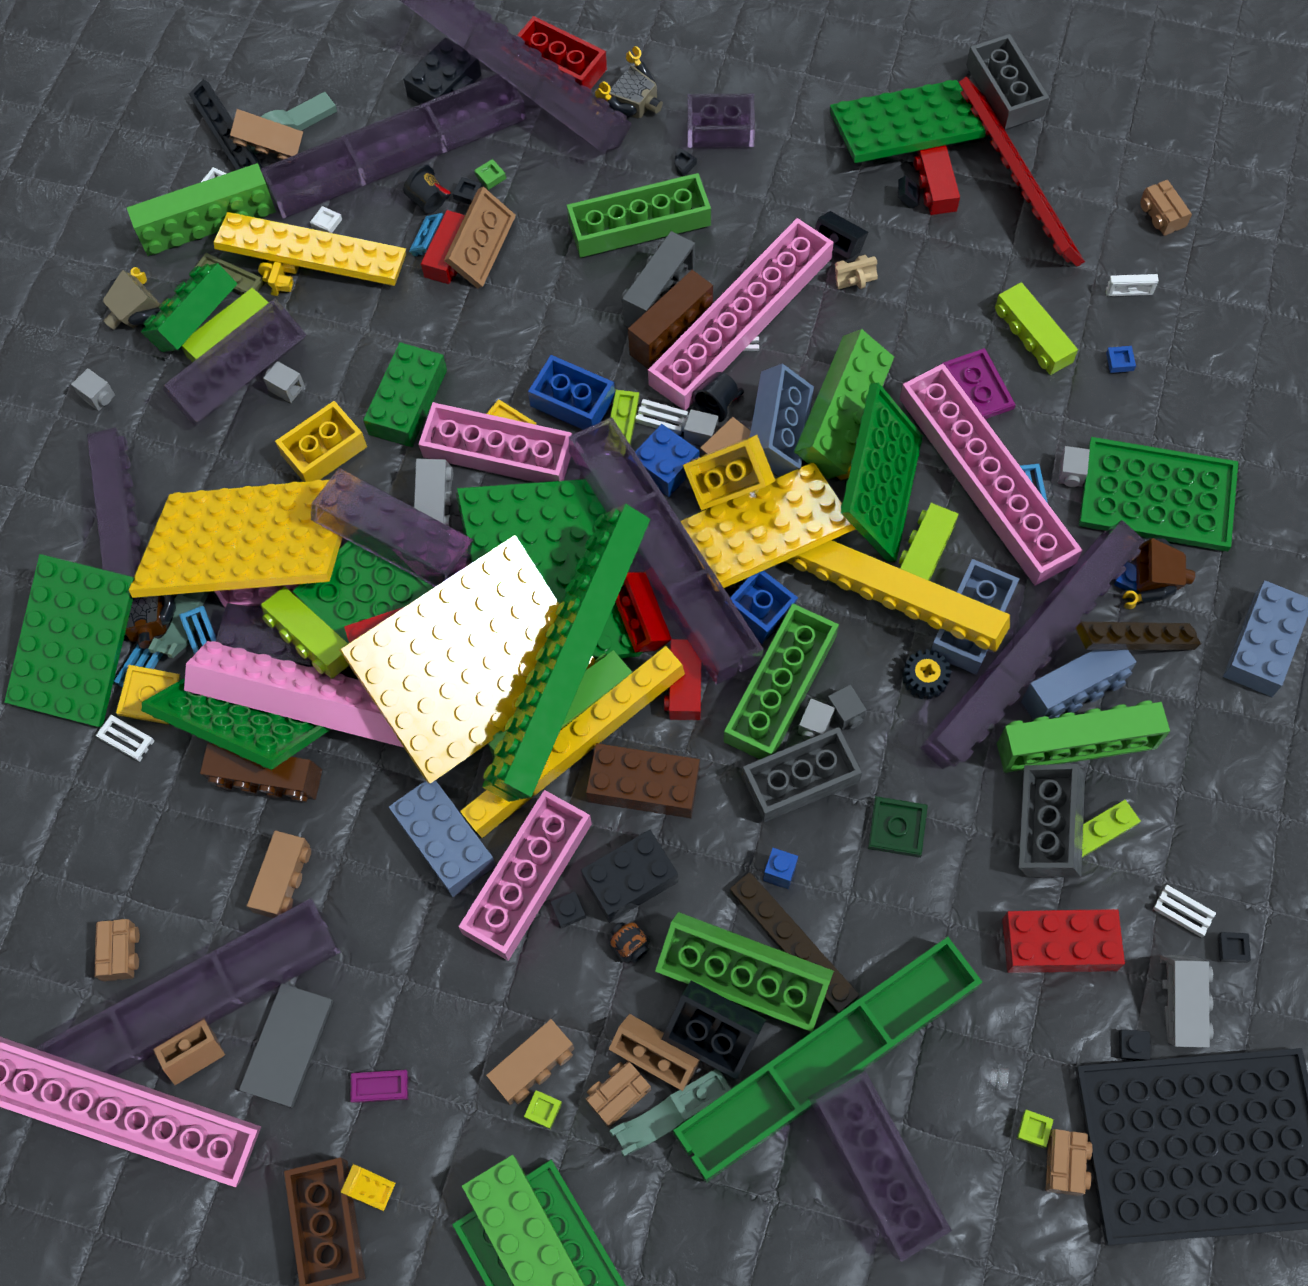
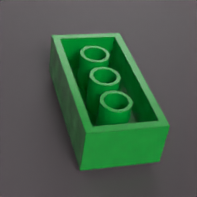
(188, 307)
(405, 394)

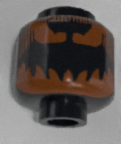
(629, 942)

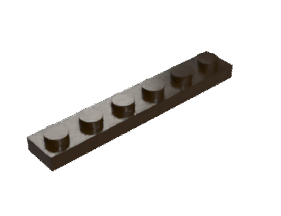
(1137, 636)
(790, 937)

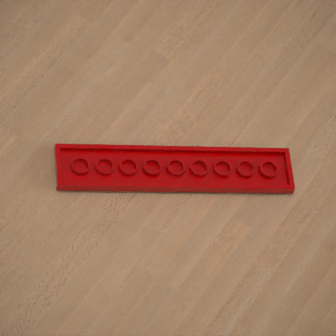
(1021, 173)

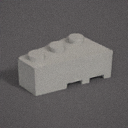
(433, 488)
(1188, 1000)

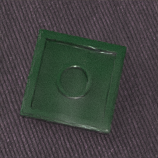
(898, 826)

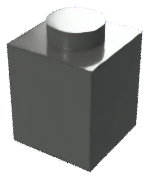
(848, 708)

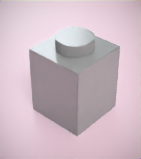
(283, 382)
(93, 389)
(699, 427)
(1073, 466)
(815, 719)

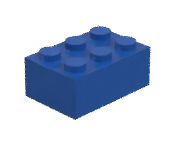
(571, 393)

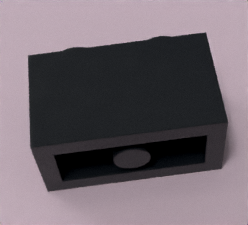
(846, 236)

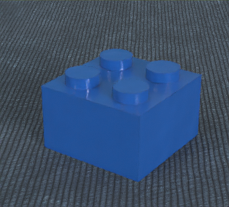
(664, 458)
(763, 604)

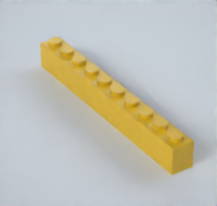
(906, 593)
(584, 732)

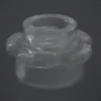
(999, 1077)

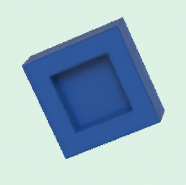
(1120, 359)
(1128, 579)

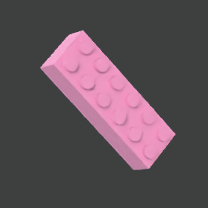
(495, 444)
(525, 875)

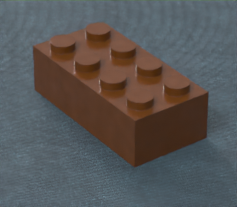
(669, 318)
(293, 777)
(643, 780)
(324, 1225)

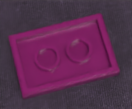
(981, 383)

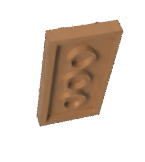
(480, 237)

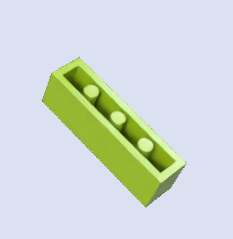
(223, 324)
(1035, 328)
(928, 541)
(306, 631)

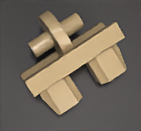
(856, 272)

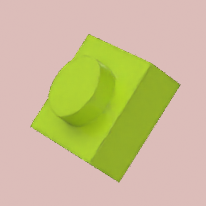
(543, 1109)
(1035, 1128)

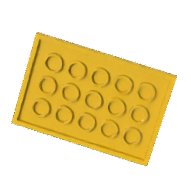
(768, 525)

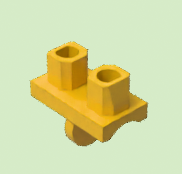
(274, 274)

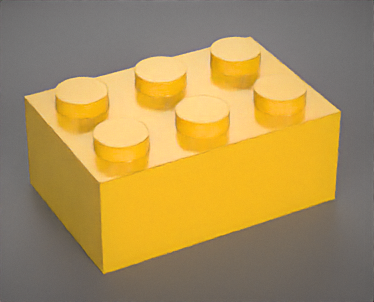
(321, 443)
(729, 472)

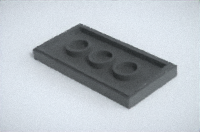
(286, 1045)

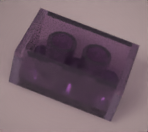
(721, 120)

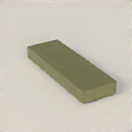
(244, 278)

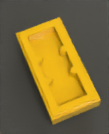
(368, 1187)

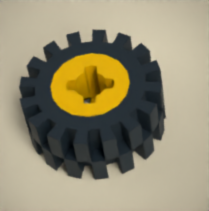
(924, 683)

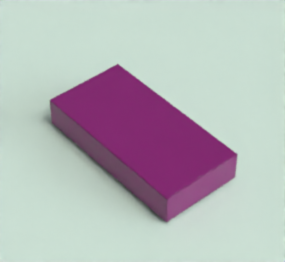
(379, 1086)

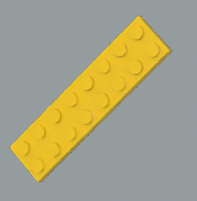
(310, 248)

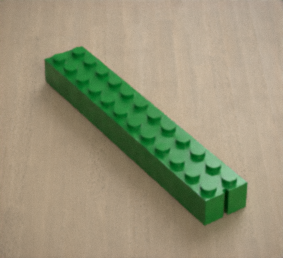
(565, 654)
(845, 1043)

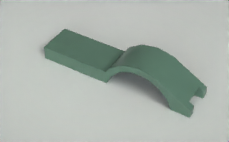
(303, 114)
(176, 638)
(670, 1112)

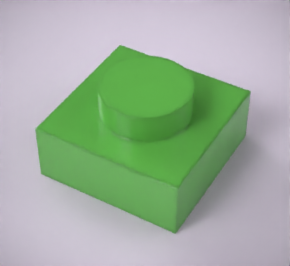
(490, 174)

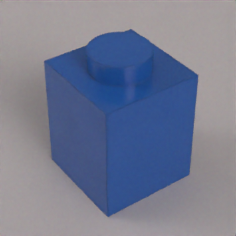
(780, 868)

